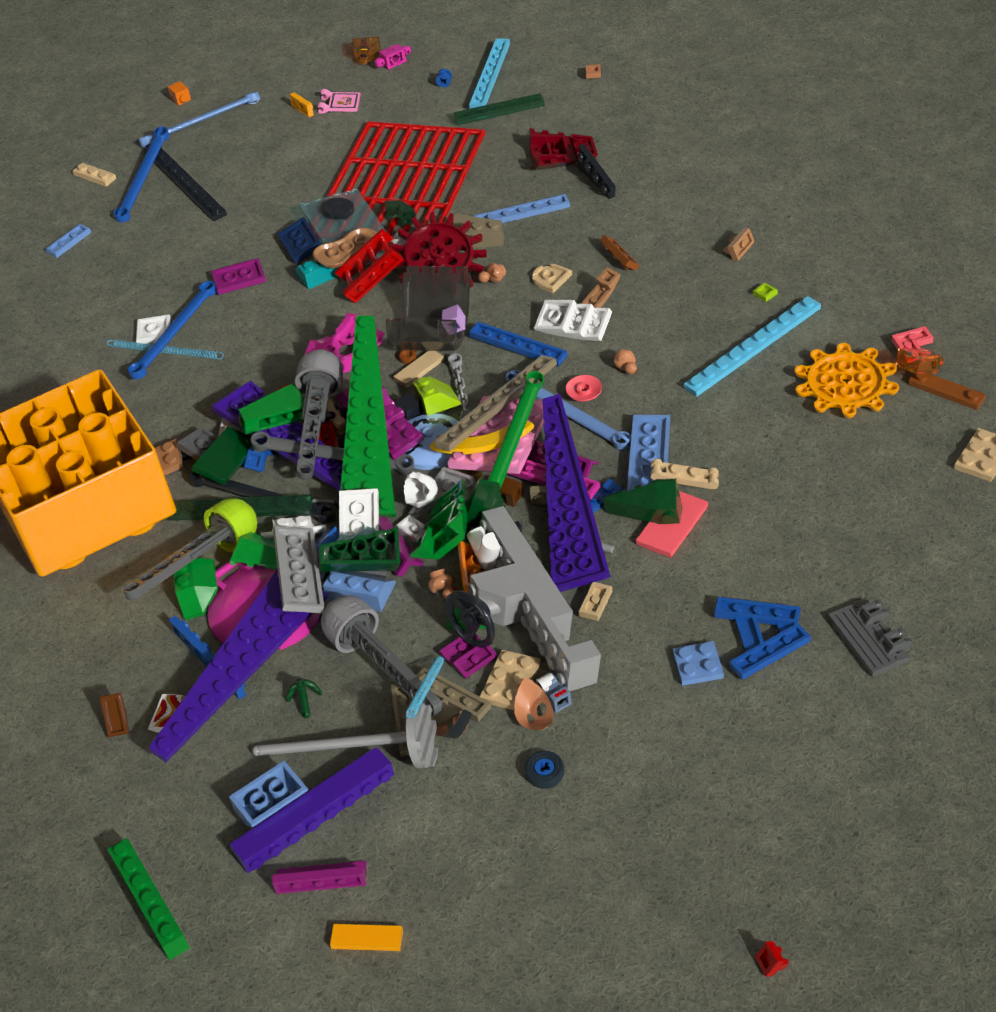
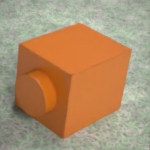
(179, 93)

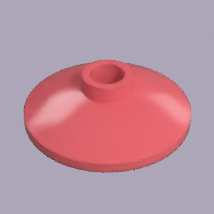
(583, 388)

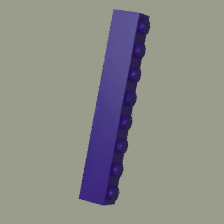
(312, 810)

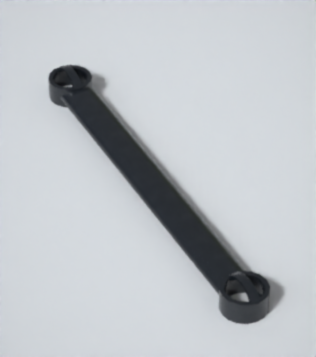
(251, 491)

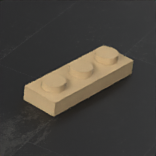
(94, 174)

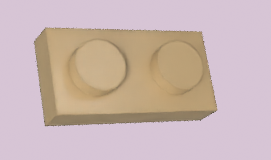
(595, 601)

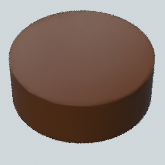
(407, 356)

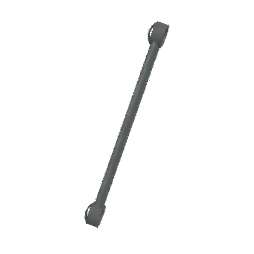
(323, 451)

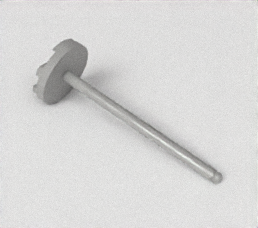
(418, 735)

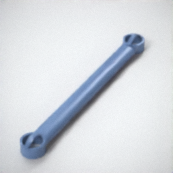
(146, 140)
(586, 420)

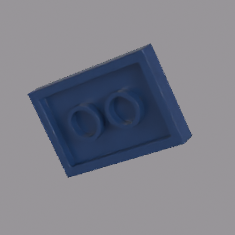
(299, 239)

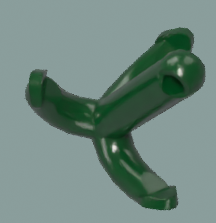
(301, 685)

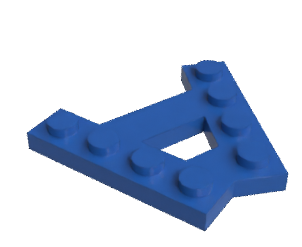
(757, 651)

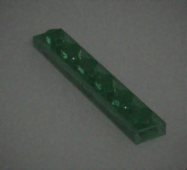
(499, 109)

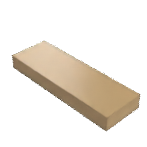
(418, 368)

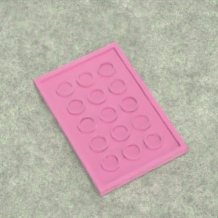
(485, 460)

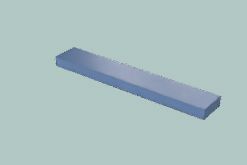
(528, 209)

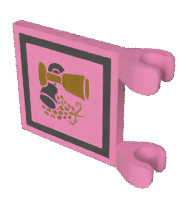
(339, 101)

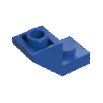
(256, 460)

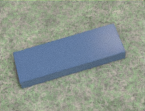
(68, 240)

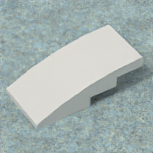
(573, 320)

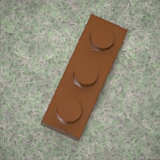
(619, 253)

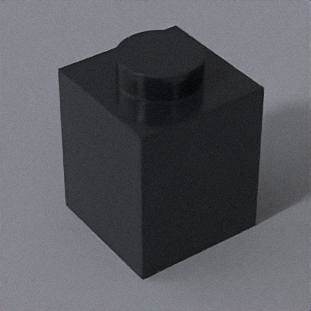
(410, 405)

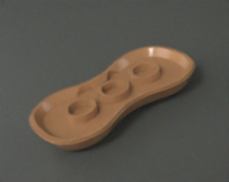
(338, 252)

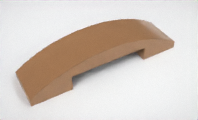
(606, 283)

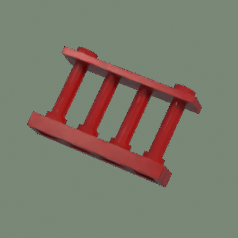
(376, 272)

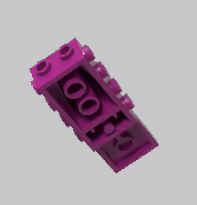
(400, 432)

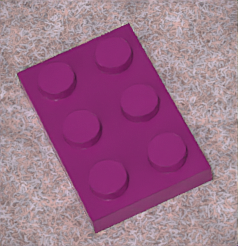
(238, 276)

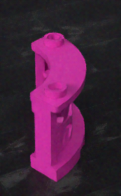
(343, 336)

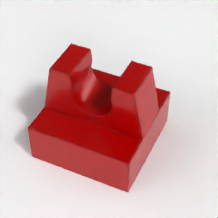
(770, 959)

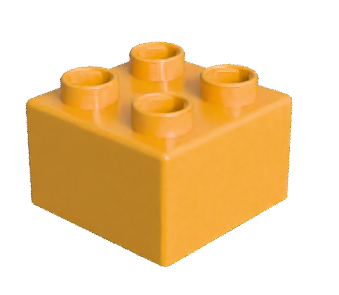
(78, 473)

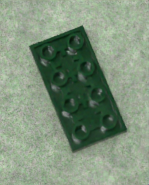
(223, 456)

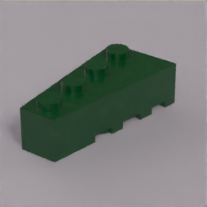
(363, 553)

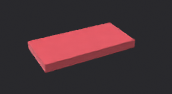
(668, 537)

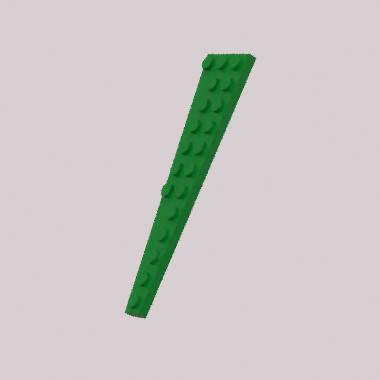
(366, 439)

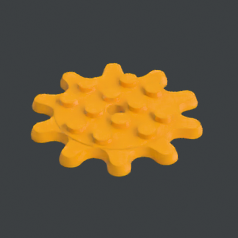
(829, 371)

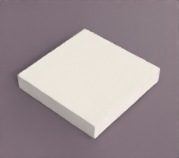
(151, 328)

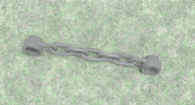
(455, 362)

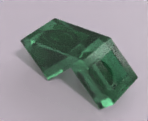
(400, 209)

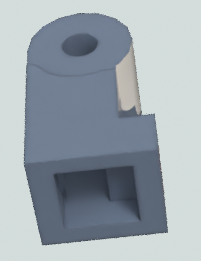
(554, 691)

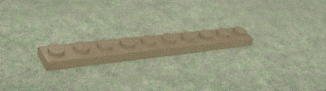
(492, 405)

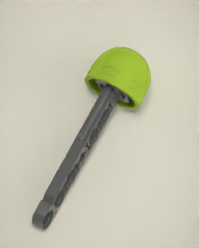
(224, 526)

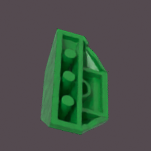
(196, 586)

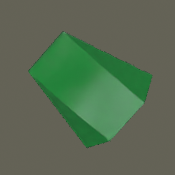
(446, 524)

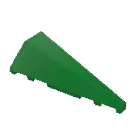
(255, 550)

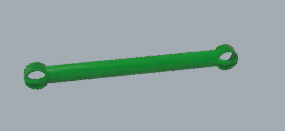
(516, 427)

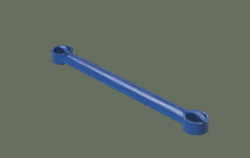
(141, 174)
(206, 290)

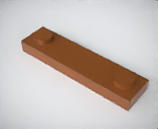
(948, 390)

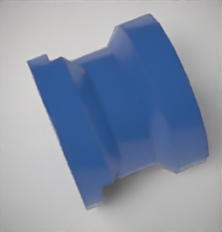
(443, 78)

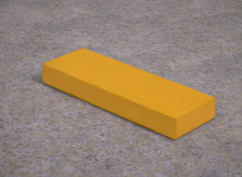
(366, 937)

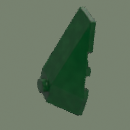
(484, 497)
(653, 503)

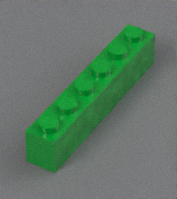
(148, 899)

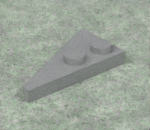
(445, 480)

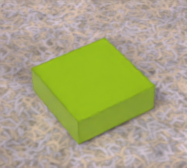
(765, 292)

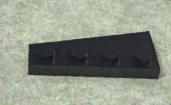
(593, 170)

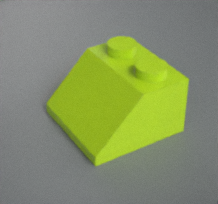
(435, 395)

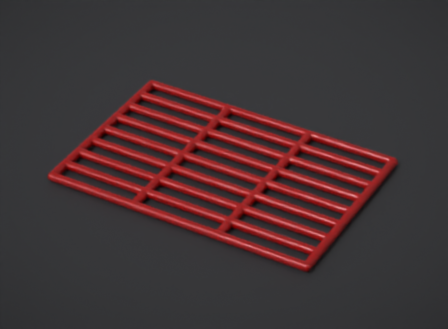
(416, 204)

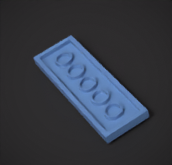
(648, 442)

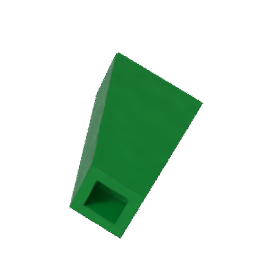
(272, 410)

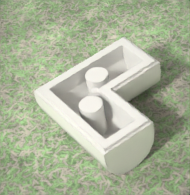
(485, 547)

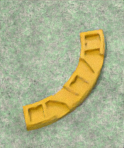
(482, 443)

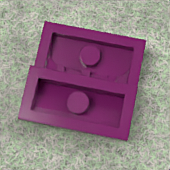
(466, 658)

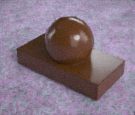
(114, 714)

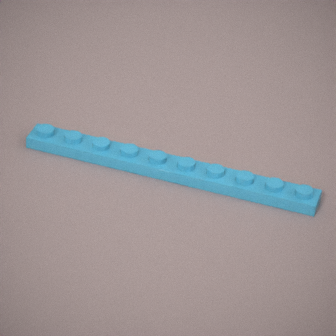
(751, 346)

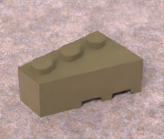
(490, 229)

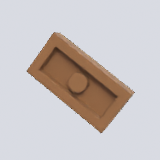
(739, 244)

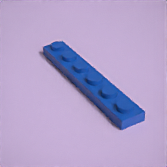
(516, 342)
(200, 649)

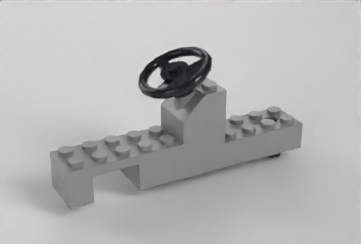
(524, 593)

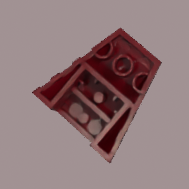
(556, 149)

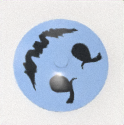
(431, 428)

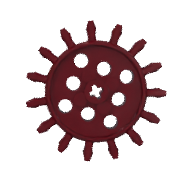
(437, 252)

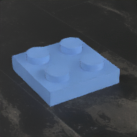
(698, 663)

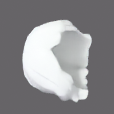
(419, 489)

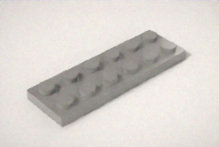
(298, 570)

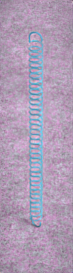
(165, 349)
(416, 697)

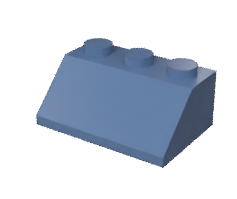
(369, 588)
(267, 794)

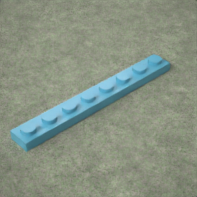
(490, 73)

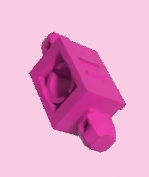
(392, 56)

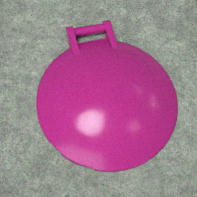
(237, 595)

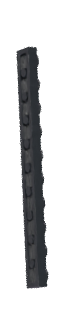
(189, 185)

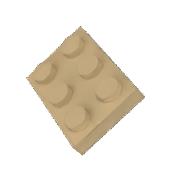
(979, 456)
(507, 677)

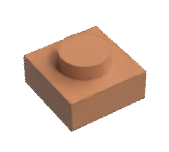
(593, 71)

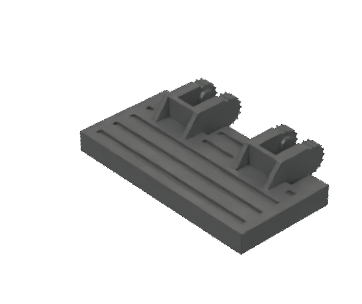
(869, 639)

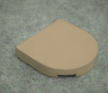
(550, 277)

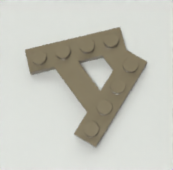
(453, 701)

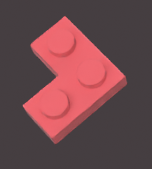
(912, 339)

